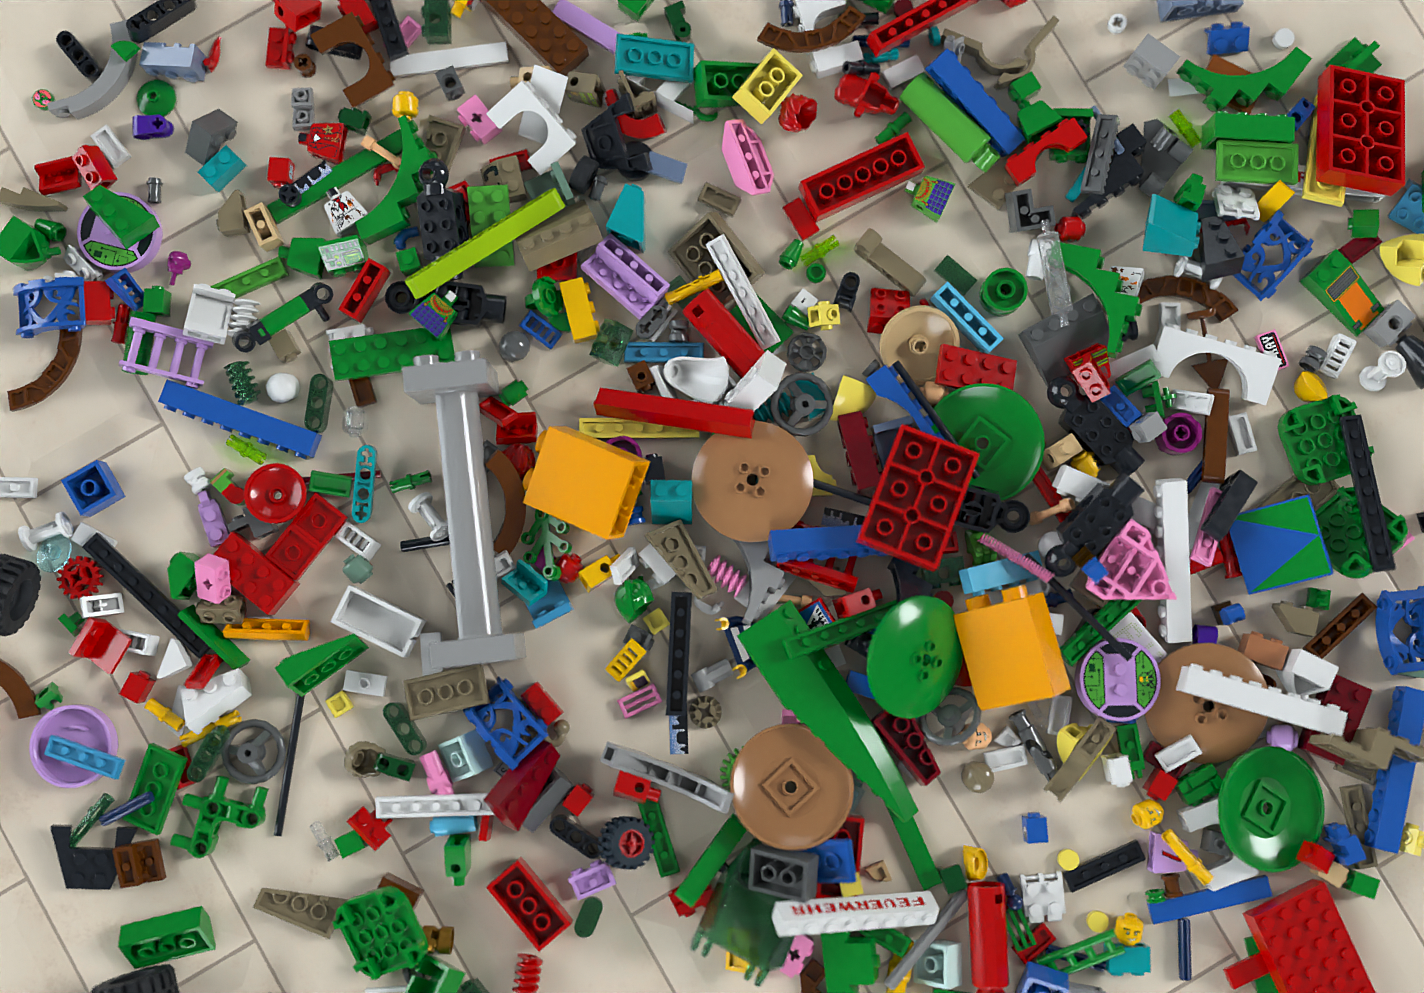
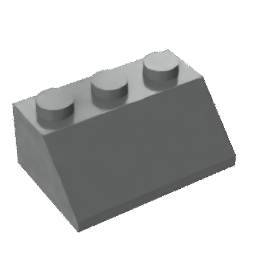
(551, 795)

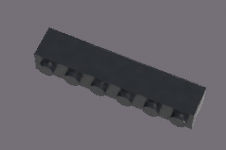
(678, 653)

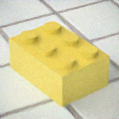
(767, 86)

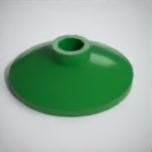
(162, 104)

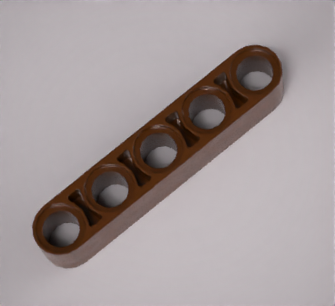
(1216, 438)

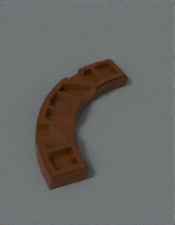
(812, 39)
(1189, 289)
(52, 376)
(513, 496)
(18, 690)

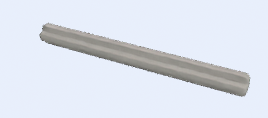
(926, 939)

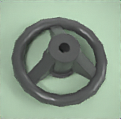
(802, 404)
(953, 720)
(254, 752)

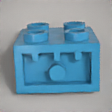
(1409, 208)
(550, 606)

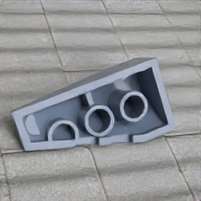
(1183, 9)

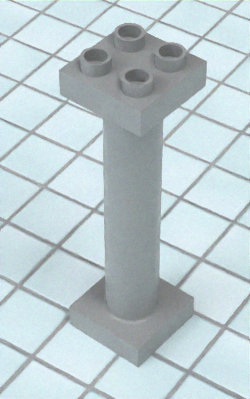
(456, 394)

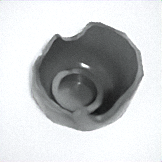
(514, 346)

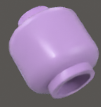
(1282, 736)

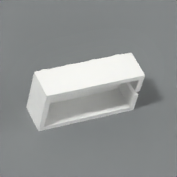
(378, 621)

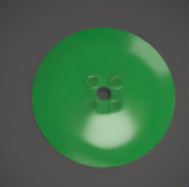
(1007, 423)
(896, 654)
(1293, 813)

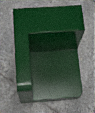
(952, 878)

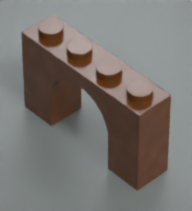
(349, 30)

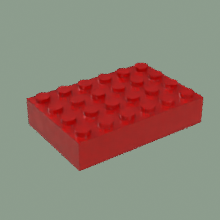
(1360, 130)
(917, 498)
(1307, 942)

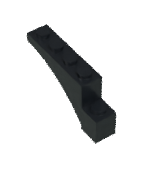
(1122, 173)
(906, 581)

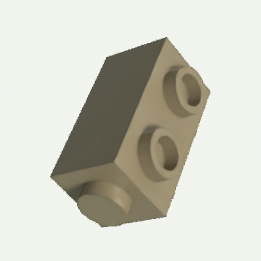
(229, 611)

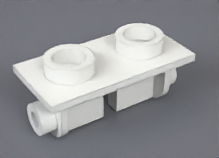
(78, 261)

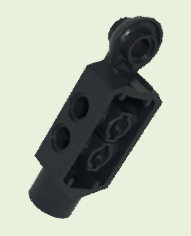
(440, 212)
(472, 305)
(1094, 427)
(984, 510)
(1093, 522)

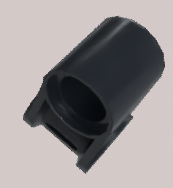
(846, 295)

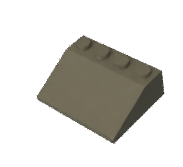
(559, 236)
(695, 259)

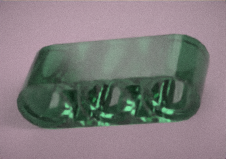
(315, 394)
(395, 724)
(202, 759)

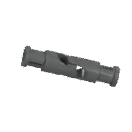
(1039, 752)

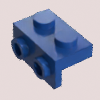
(1227, 38)

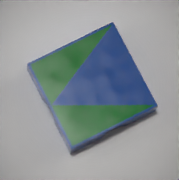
(1280, 545)

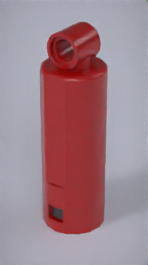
(723, 332)
(988, 936)

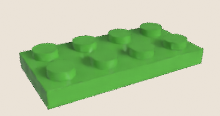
(1256, 162)
(486, 207)

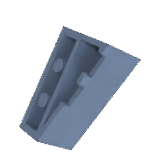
(173, 61)

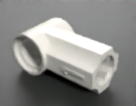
(1034, 267)

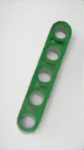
(711, 861)

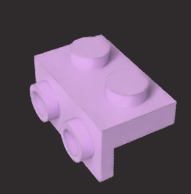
(592, 879)

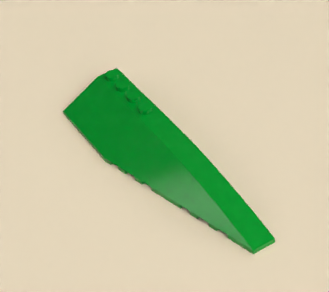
(826, 705)

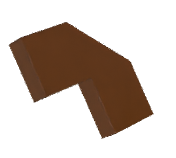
(811, 976)

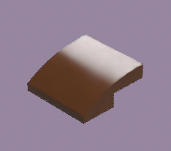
(139, 863)

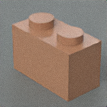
(1263, 651)

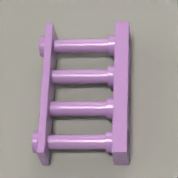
(160, 333)

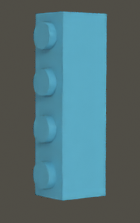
(966, 318)
(994, 575)

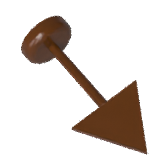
(1210, 371)

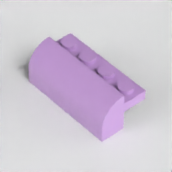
(625, 276)

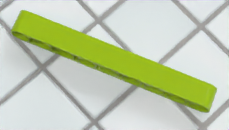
(484, 243)

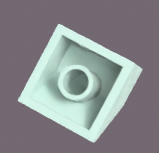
(465, 755)
(940, 965)

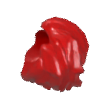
(797, 113)
(521, 458)

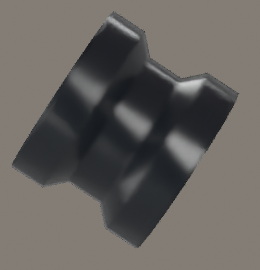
(287, 192)

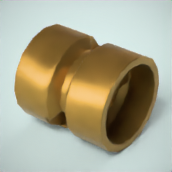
(439, 939)

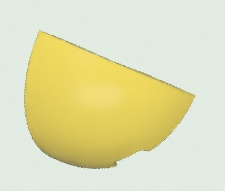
(1405, 258)
(852, 397)
(1068, 739)

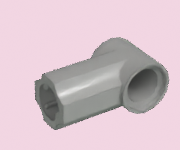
(707, 677)

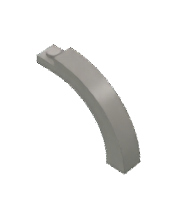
(105, 88)

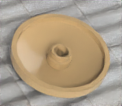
(915, 341)

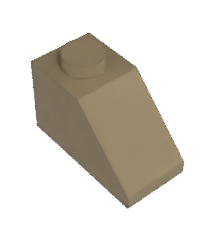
(231, 216)

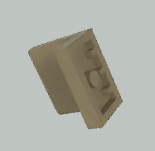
(644, 103)

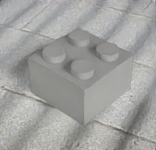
(1151, 61)

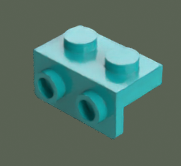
(525, 583)

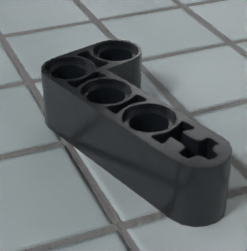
(141, 25)
(1235, 494)

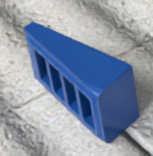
(123, 293)
(527, 318)

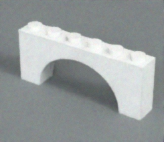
(1255, 369)

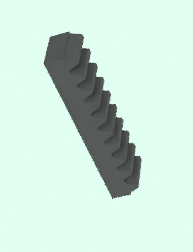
(1100, 154)

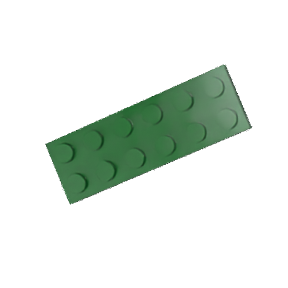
(386, 352)

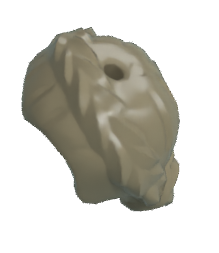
(361, 758)

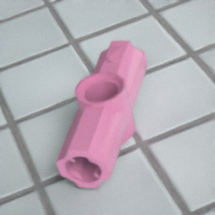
(437, 776)

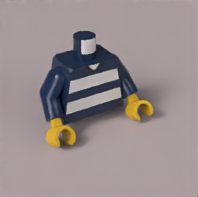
(734, 626)

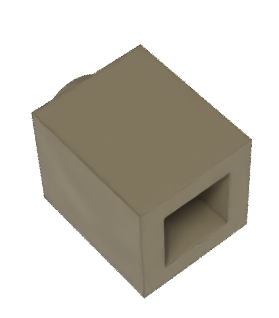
(285, 346)

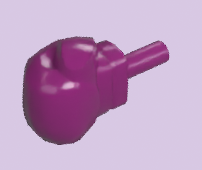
(177, 263)

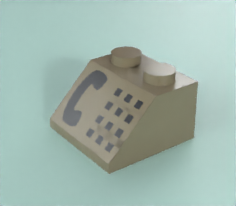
(508, 172)

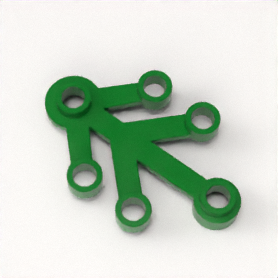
(546, 540)

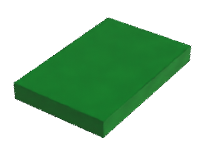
(779, 325)

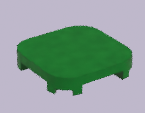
(1315, 439)
(1344, 533)
(381, 931)

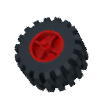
(626, 842)

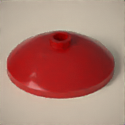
(265, 484)

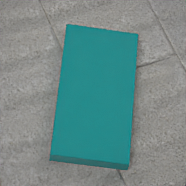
(654, 58)

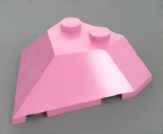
(1132, 568)

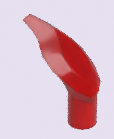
(214, 55)

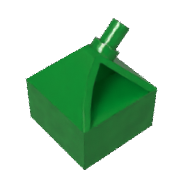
(25, 245)

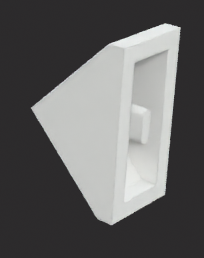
(101, 605)
(175, 659)

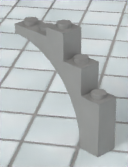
(762, 576)
(668, 775)

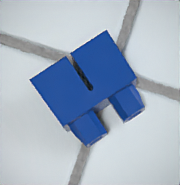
(1344, 844)

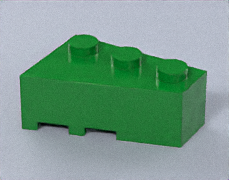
(120, 216)

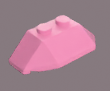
(746, 158)

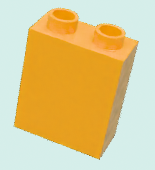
(584, 481)
(1011, 649)

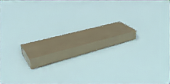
(1357, 821)

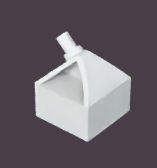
(1306, 673)

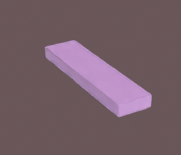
(586, 25)

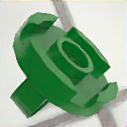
(545, 297)

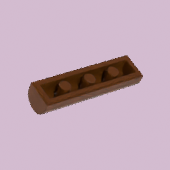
(1340, 626)

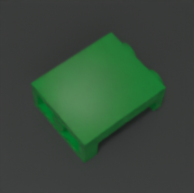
(1080, 153)

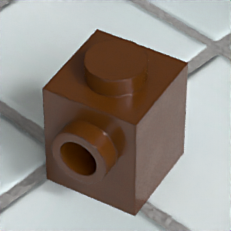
(641, 377)

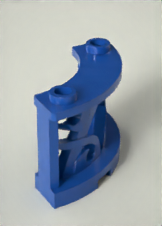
(1283, 230)
(66, 290)
(1387, 616)
(506, 749)

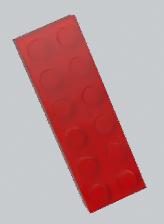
(861, 177)

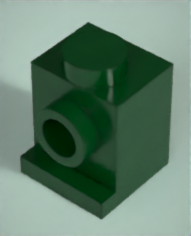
(355, 119)

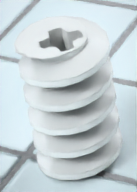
(243, 316)

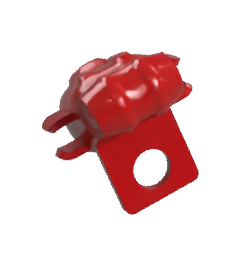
(865, 95)

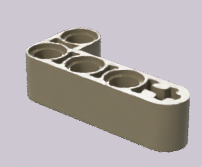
(888, 263)

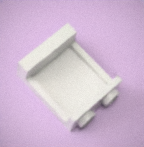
(209, 313)

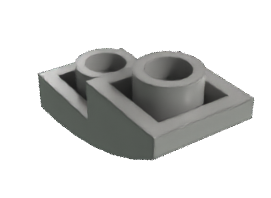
(303, 108)

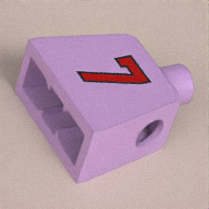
(1162, 858)

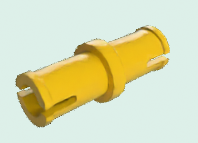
(164, 714)

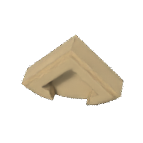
(879, 871)

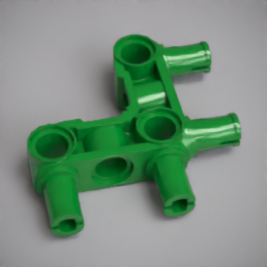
(209, 821)

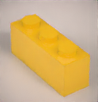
(579, 310)

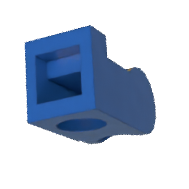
(1301, 112)

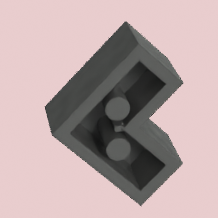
(208, 134)
(1023, 215)

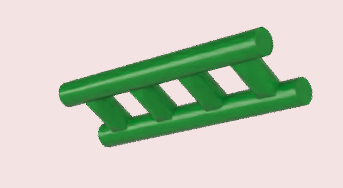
(1086, 944)

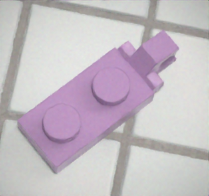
(212, 519)

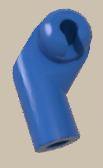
(403, 235)

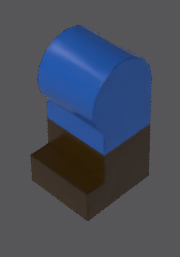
(1090, 565)
(1227, 614)

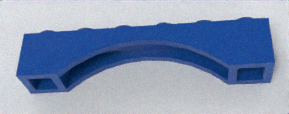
(886, 385)

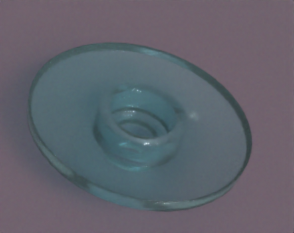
(53, 553)

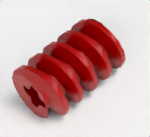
(528, 973)

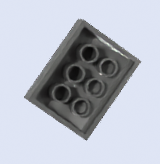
(1051, 343)

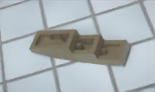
(30, 201)

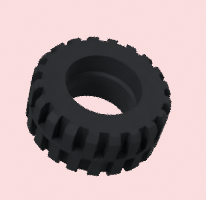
(18, 592)
(146, 980)

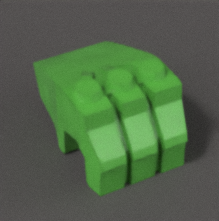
(980, 553)

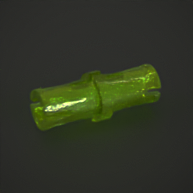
(1185, 128)
(819, 250)
(246, 449)

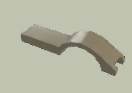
(974, 49)
(1006, 79)
(1080, 758)

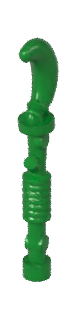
(696, 111)

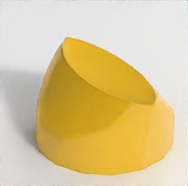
(1310, 387)
(975, 862)

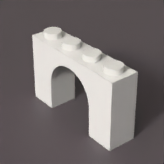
(829, 60)
(524, 99)
(1229, 868)

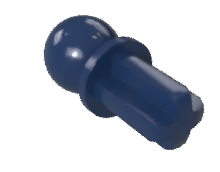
(1014, 900)

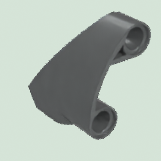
(1160, 156)

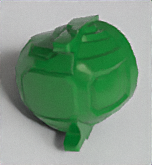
(633, 598)

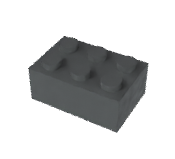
(783, 872)

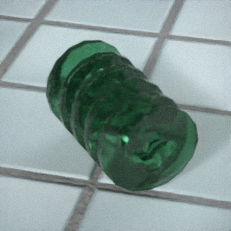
(242, 382)

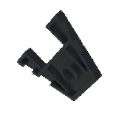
(606, 141)
(88, 865)

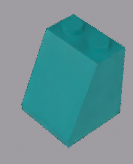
(628, 218)
(1170, 228)
(671, 501)

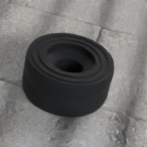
(583, 174)

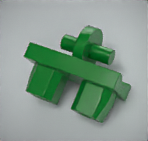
(1154, 391)

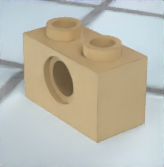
(264, 227)

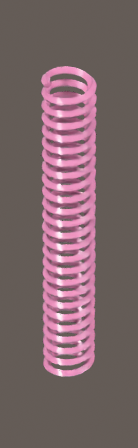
(1013, 558)

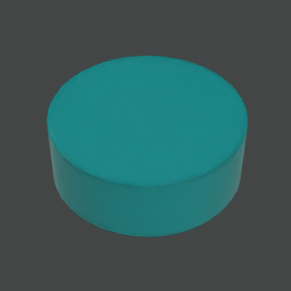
(934, 36)

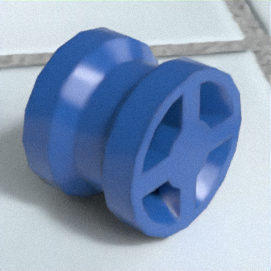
(637, 517)

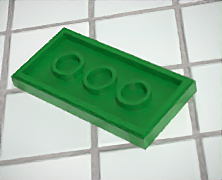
(160, 775)

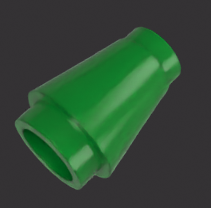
(53, 230)
(791, 254)
(795, 317)

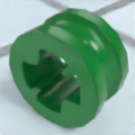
(1155, 896)

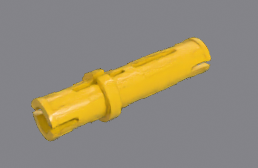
(693, 287)
(227, 720)
(1191, 861)

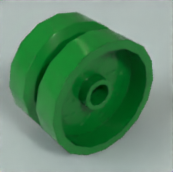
(1004, 280)

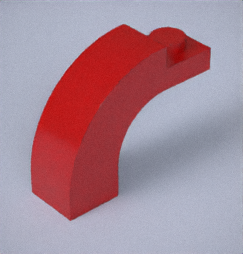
(643, 129)

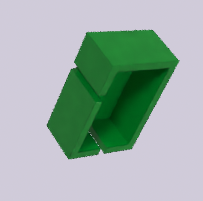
(443, 978)

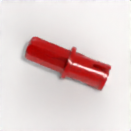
(121, 324)

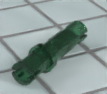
(103, 803)

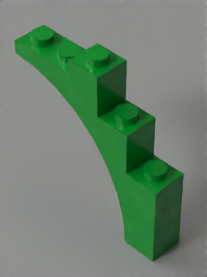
(1244, 88)
(392, 213)
(1086, 265)

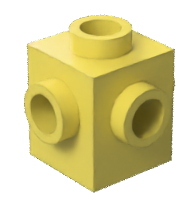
(827, 313)
(1412, 839)

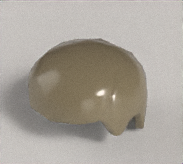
(977, 777)

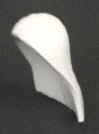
(698, 377)

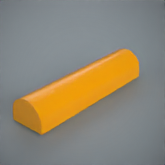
(269, 629)

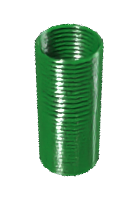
(146, 342)

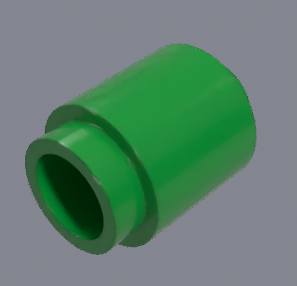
(513, 392)

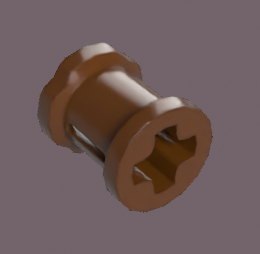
(304, 71)
(1171, 885)

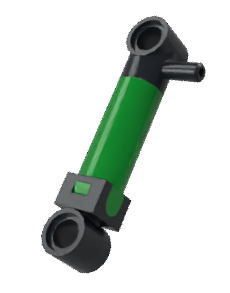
(261, 330)

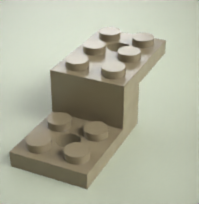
(1370, 747)

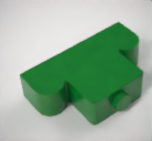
(849, 961)

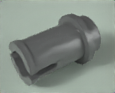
(597, 187)
(154, 190)

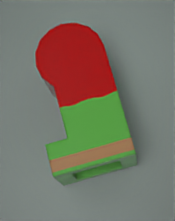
(228, 487)

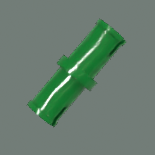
(893, 128)
(410, 481)

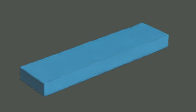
(661, 351)
(84, 757)

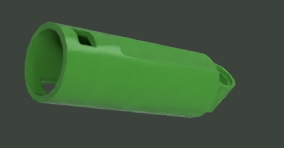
(949, 122)

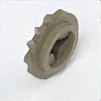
(696, 714)

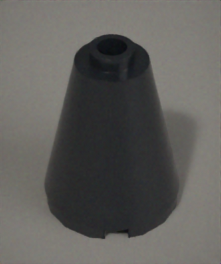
(1413, 352)

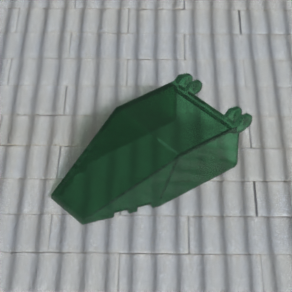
(743, 921)

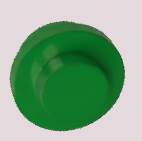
(816, 273)

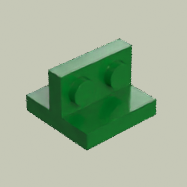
(1356, 56)

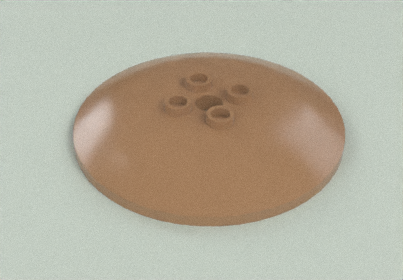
(747, 510)
(1219, 731)
(784, 818)

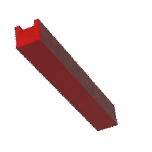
(675, 412)

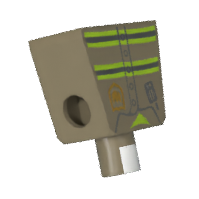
(585, 88)

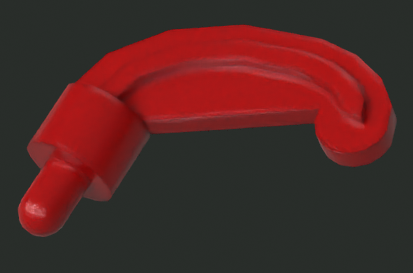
(380, 170)

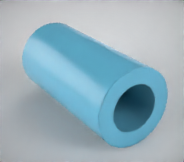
(453, 825)

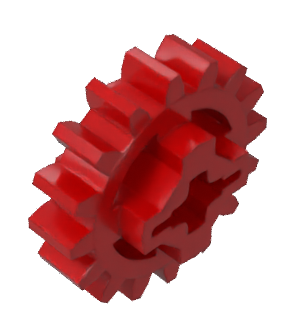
(70, 579)

